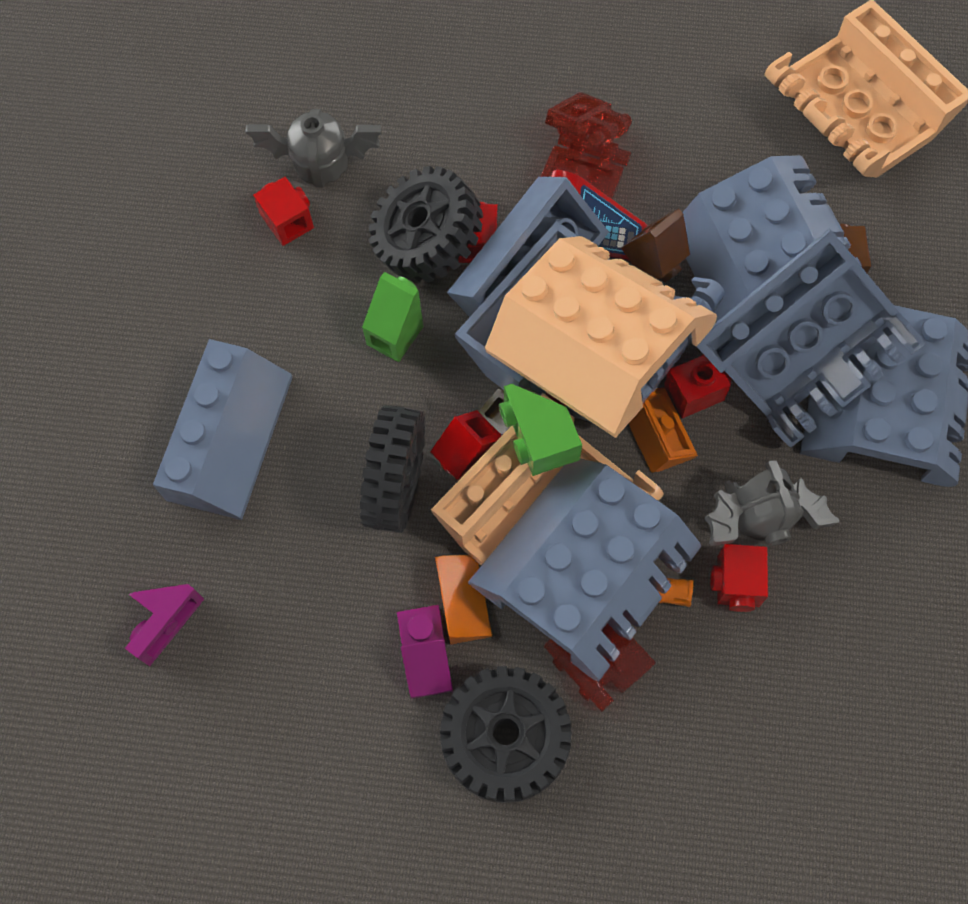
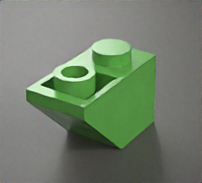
(393, 317)
(542, 428)

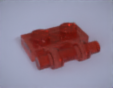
(588, 116)
(599, 173)
(623, 672)

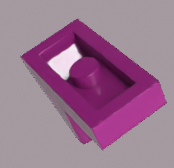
(169, 611)
(424, 652)

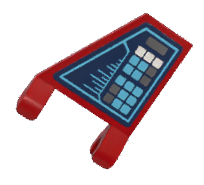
(616, 219)

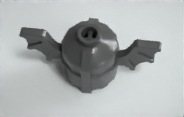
(316, 145)
(766, 508)

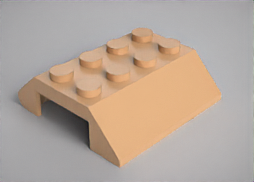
(872, 90)
(592, 330)
(500, 491)

